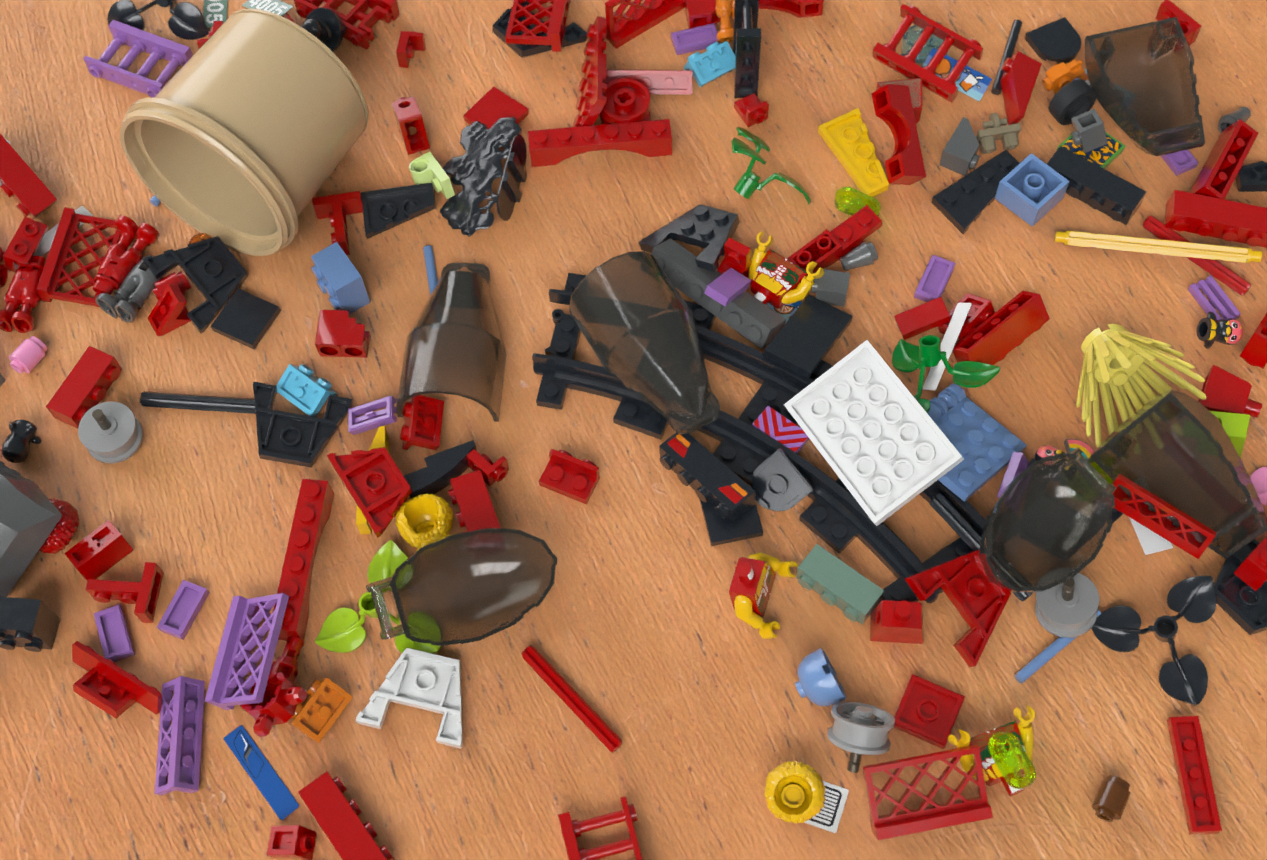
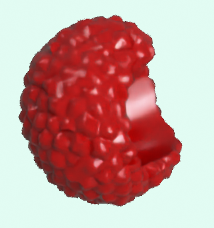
(64, 529)

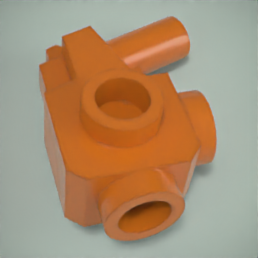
(1062, 74)

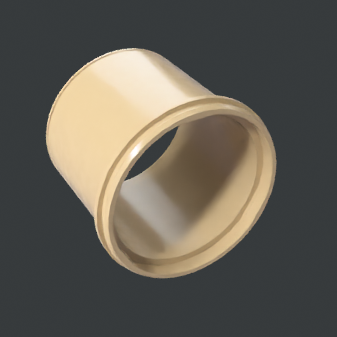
(247, 131)

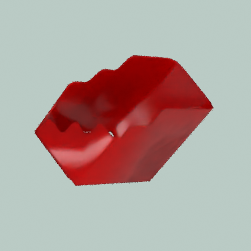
(341, 335)

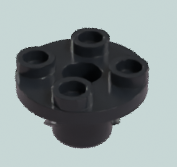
(325, 26)

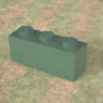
(839, 584)

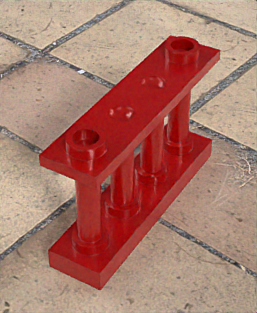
(907, 65)
(572, 829)

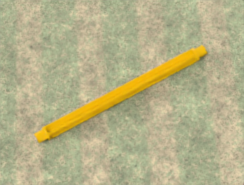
(1159, 246)

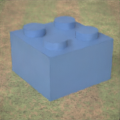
(1031, 189)
(339, 279)

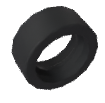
(1072, 101)

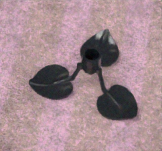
(185, 23)
(1192, 598)

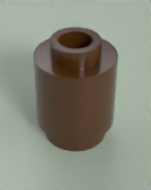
(1111, 798)

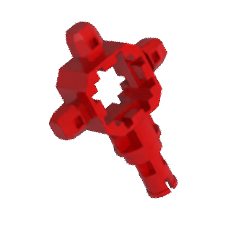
(280, 693)

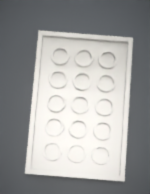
(873, 432)

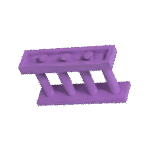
(139, 42)

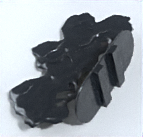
(478, 170)

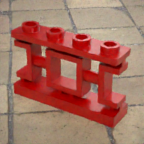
(363, 34)

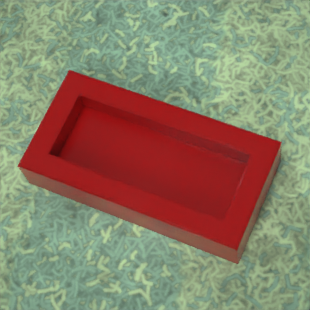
(922, 318)

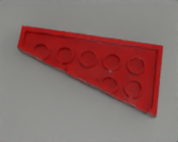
(595, 71)

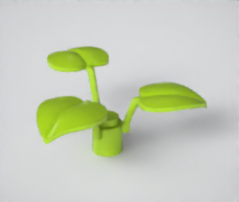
(343, 629)

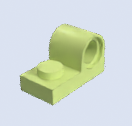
(427, 170)

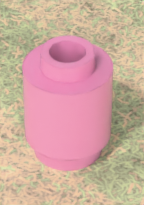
(27, 355)

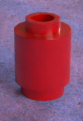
(172, 278)

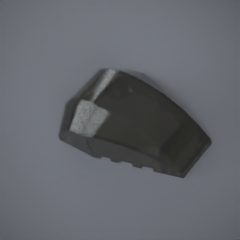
(1148, 85)
(1189, 462)

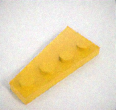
(852, 147)

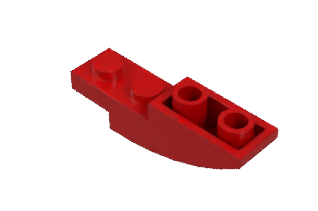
(832, 245)

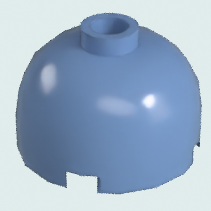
(819, 680)

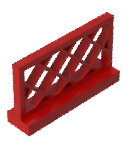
(638, 17)
(554, 27)
(59, 257)
(929, 817)

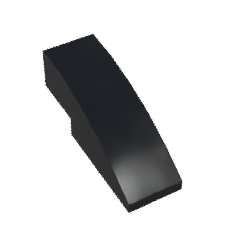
(439, 470)

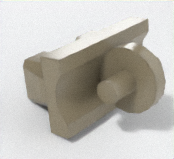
(997, 131)

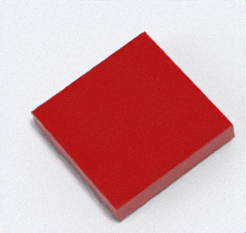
(495, 106)
(928, 711)

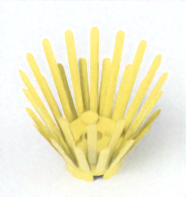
(1117, 364)

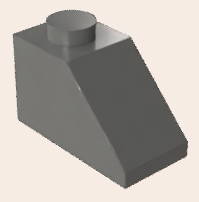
(961, 149)

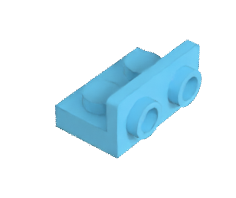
(712, 64)
(304, 389)

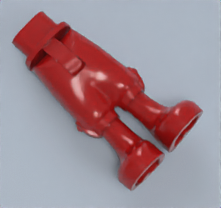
(119, 260)
(22, 292)

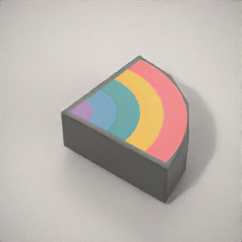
(1072, 444)

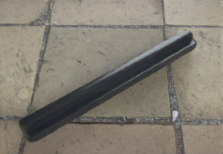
(197, 402)
(963, 528)

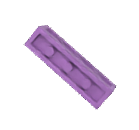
(182, 736)

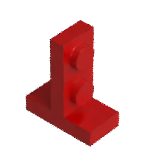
(336, 208)
(142, 593)

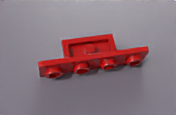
(111, 686)

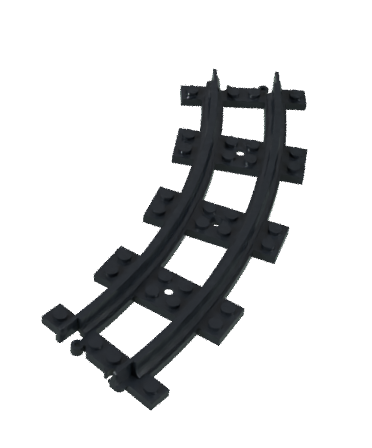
(835, 511)

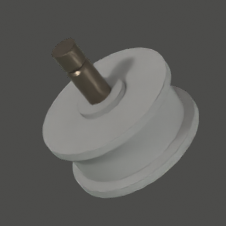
(110, 432)
(1068, 607)
(860, 730)

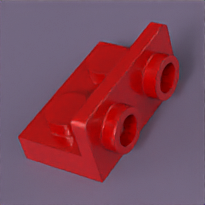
(24, 243)
(979, 312)
(422, 422)
(570, 476)

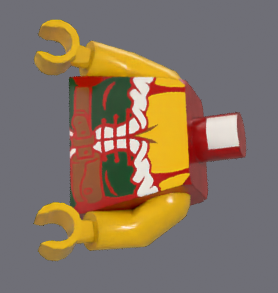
(776, 278)
(752, 588)
(991, 772)

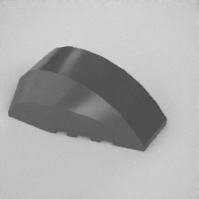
(24, 525)

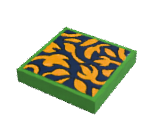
(1100, 156)

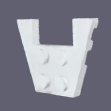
(423, 683)

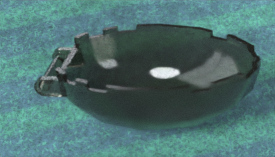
(1047, 524)
(466, 586)

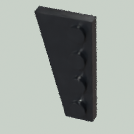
(974, 192)

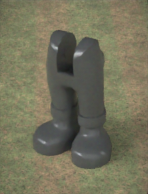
(130, 295)

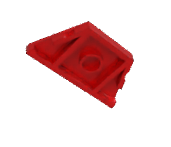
(373, 484)

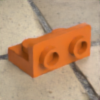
(320, 708)

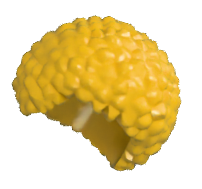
(424, 519)
(794, 792)

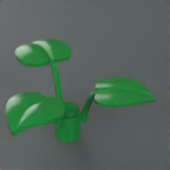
(749, 181)
(928, 354)

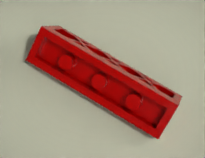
(1157, 521)

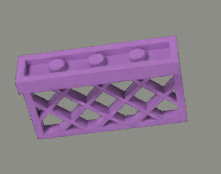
(234, 655)

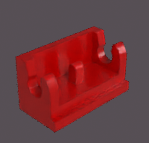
(99, 551)

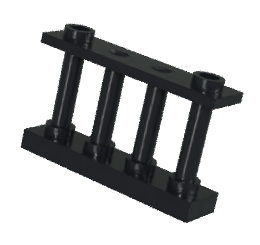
(746, 48)

